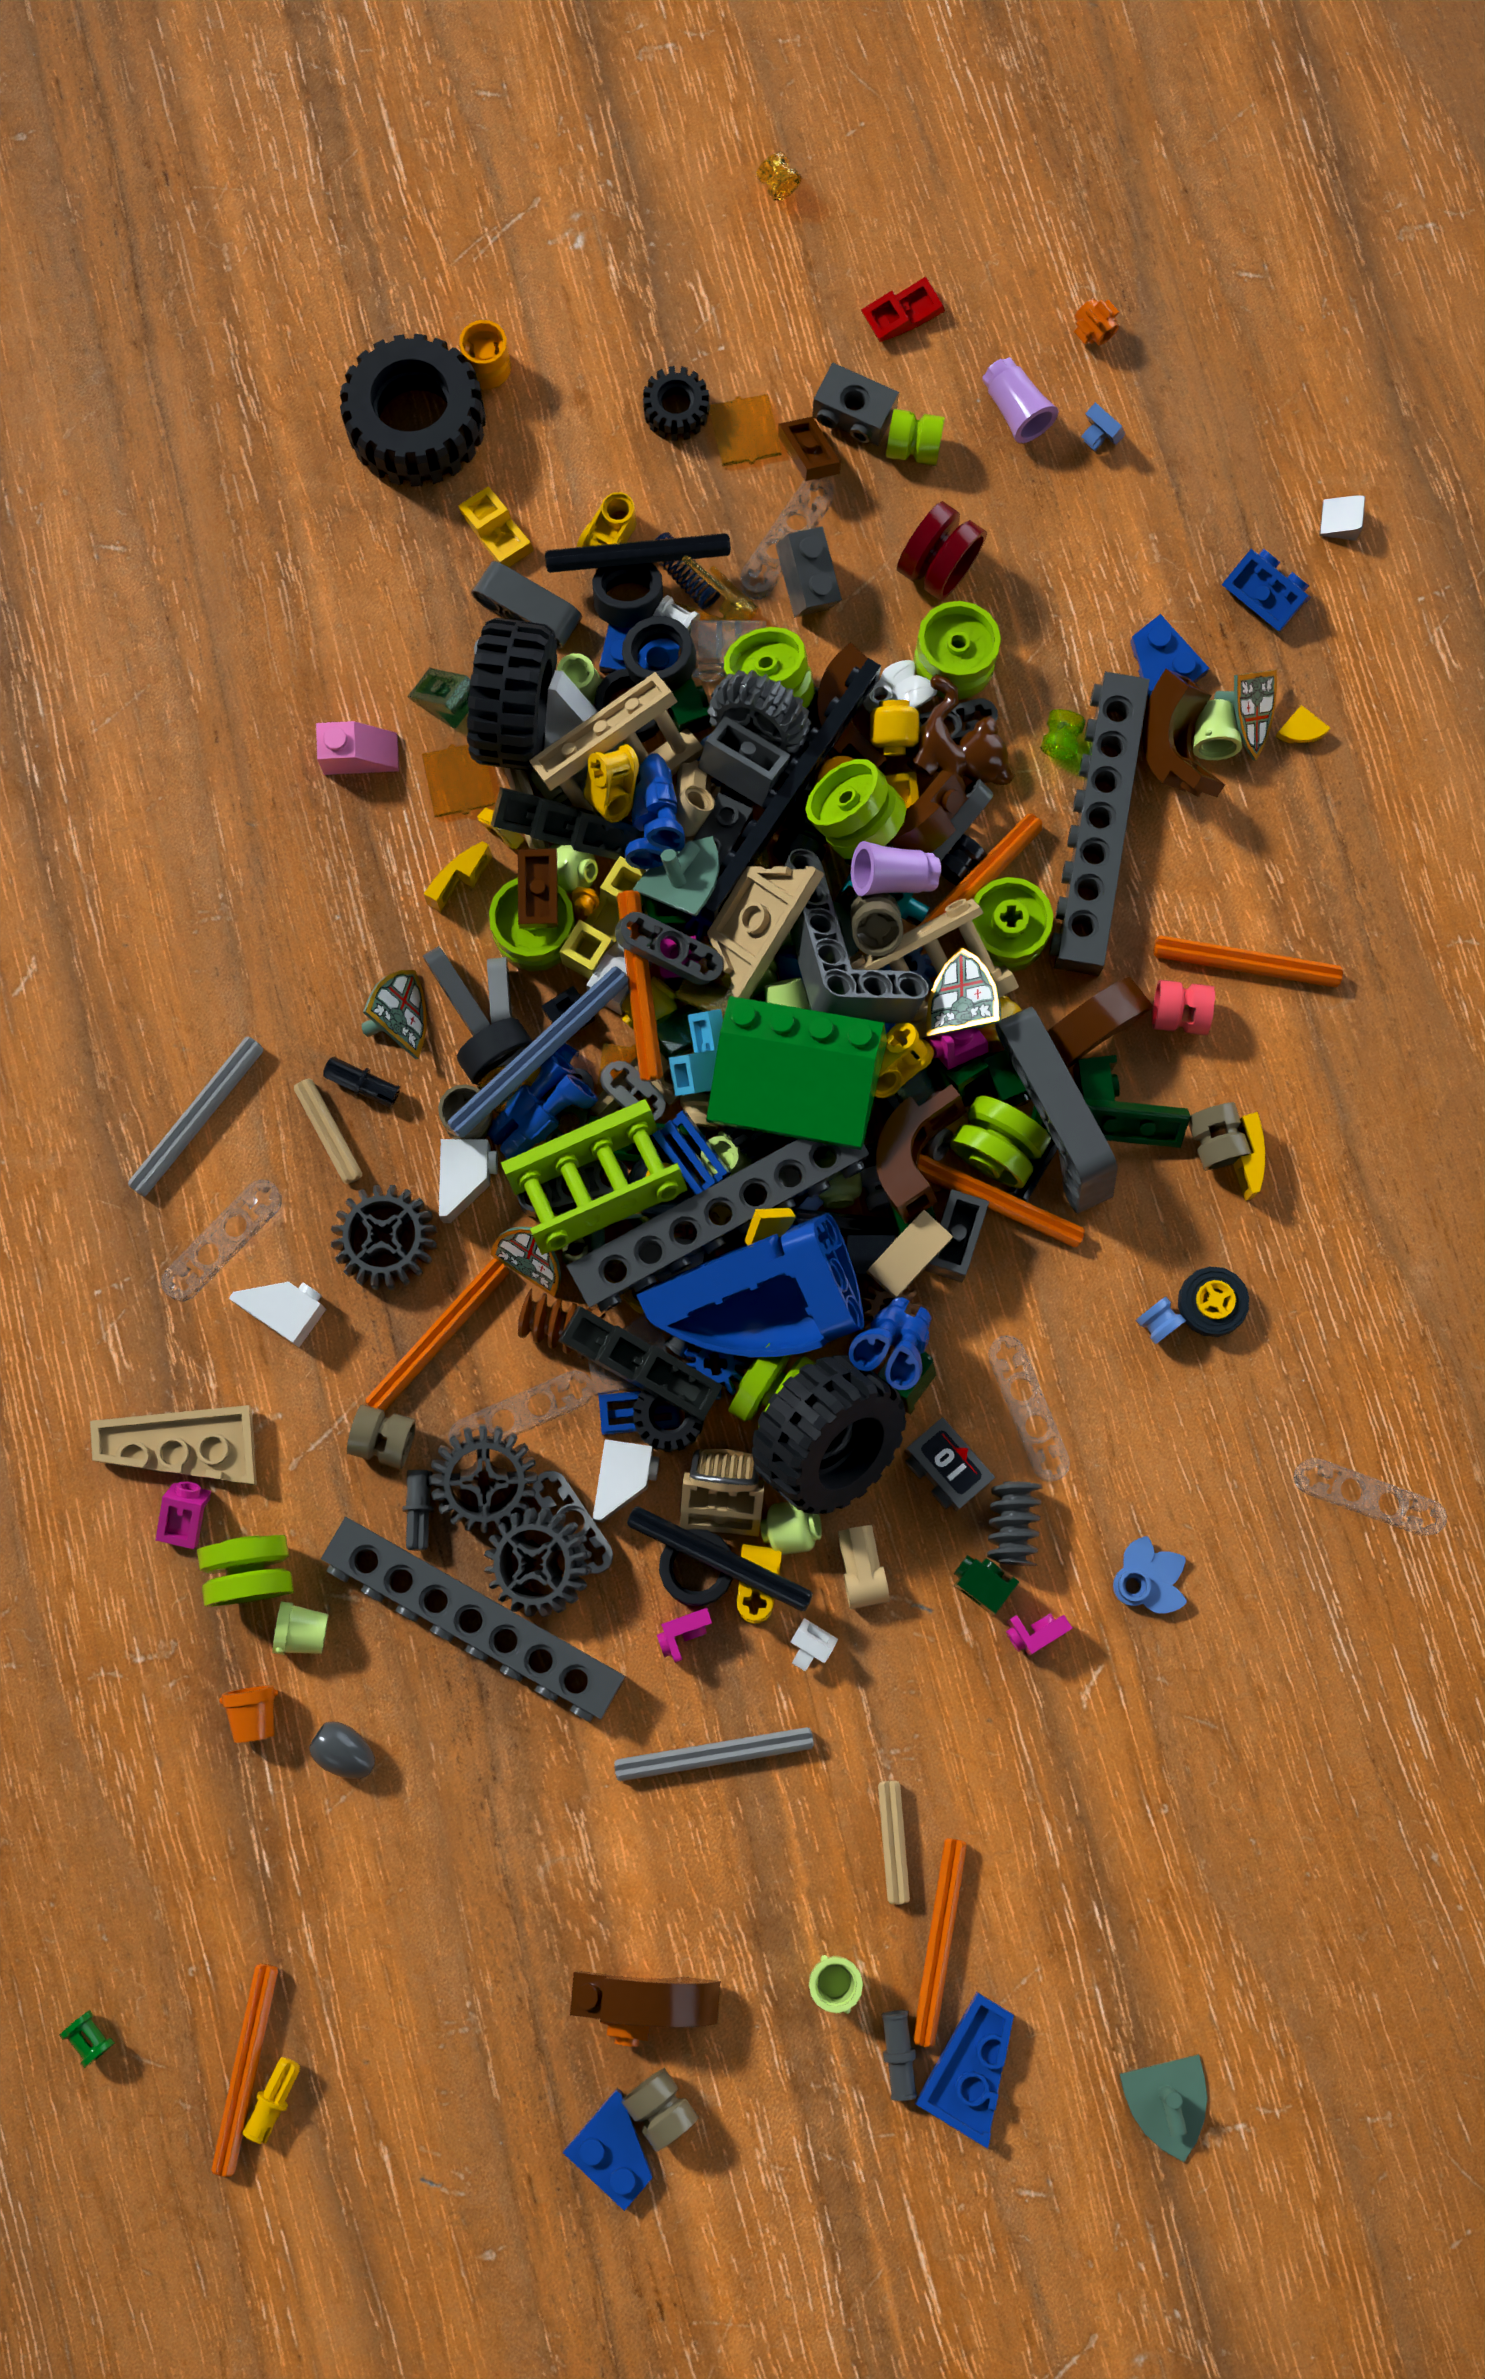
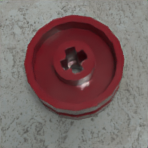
(941, 551)

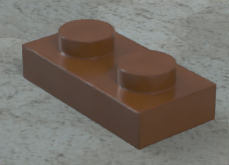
(809, 448)
(538, 888)

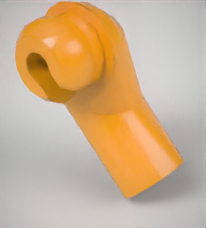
(584, 902)

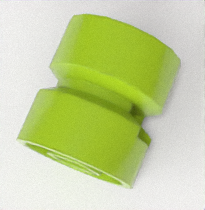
(915, 437)

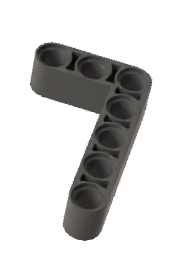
(827, 970)
(1088, 1159)

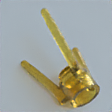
(735, 606)

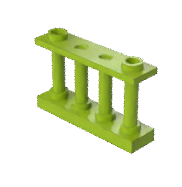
(583, 1146)

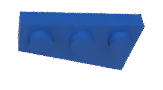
(969, 2071)

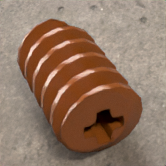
(546, 1320)

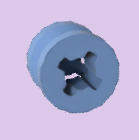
(1160, 1320)

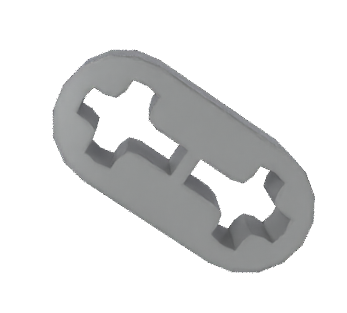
(499, 989)
(623, 1096)

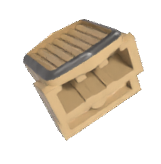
(722, 1493)

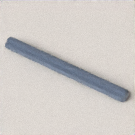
(538, 1052)

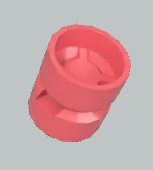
(1169, 1009)

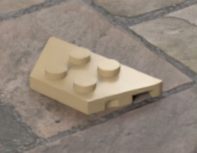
(758, 920)

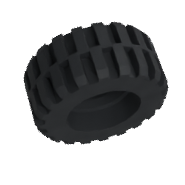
(406, 367)
(510, 692)
(828, 1434)

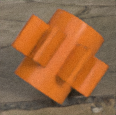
(1096, 321)

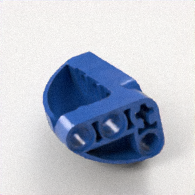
(775, 1291)

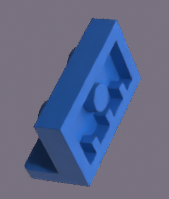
(1267, 589)

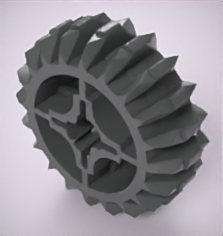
(762, 708)
(395, 1223)
(465, 1480)
(525, 1550)

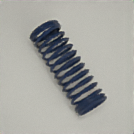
(705, 594)

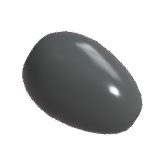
(342, 1751)

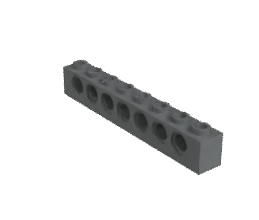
(1127, 697)
(590, 1269)
(354, 1540)

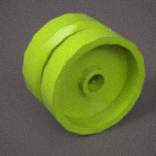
(960, 644)
(776, 653)
(855, 806)
(1024, 908)
(528, 947)
(1000, 1141)
(761, 1382)
(244, 1565)

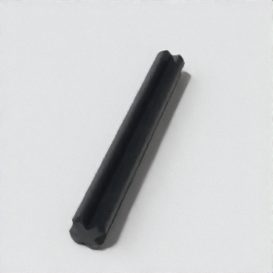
(637, 552)
(720, 1558)

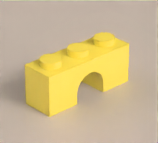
(596, 934)

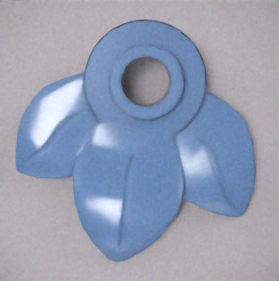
(1155, 1577)

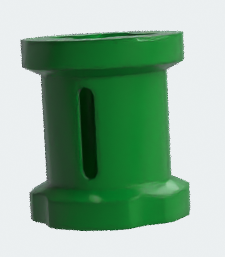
(73, 2034)

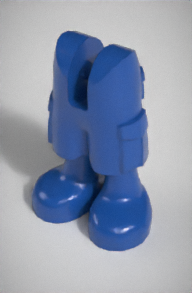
(654, 814)
(532, 1118)
(899, 1329)

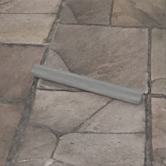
(195, 1116)
(713, 1754)

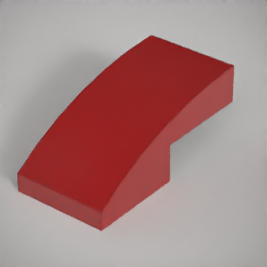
(902, 312)

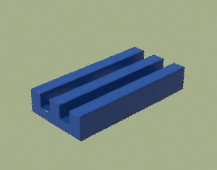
(671, 1128)
(606, 1414)

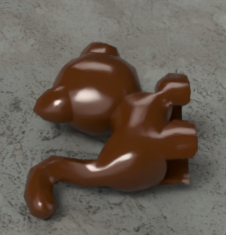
(977, 755)

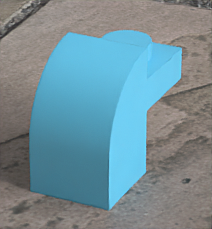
(695, 1071)

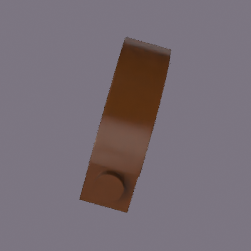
(832, 684)
(1168, 735)
(928, 819)
(1098, 1020)
(901, 1146)
(645, 2000)

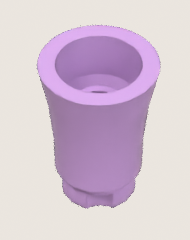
(1019, 400)
(893, 870)

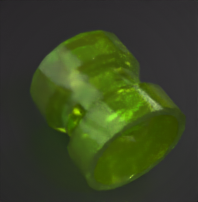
(1062, 734)

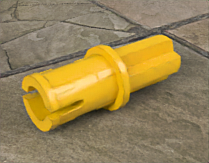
(271, 2101)

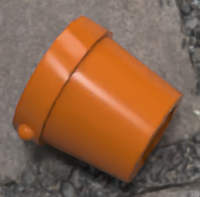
(250, 1712)

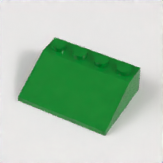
(796, 1072)

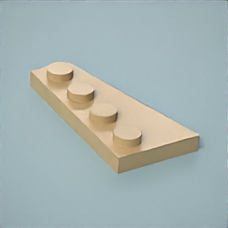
(190, 1443)

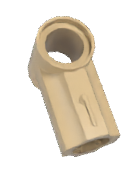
(693, 797)
(864, 1577)

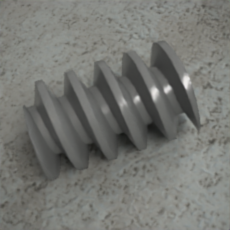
(1013, 1523)

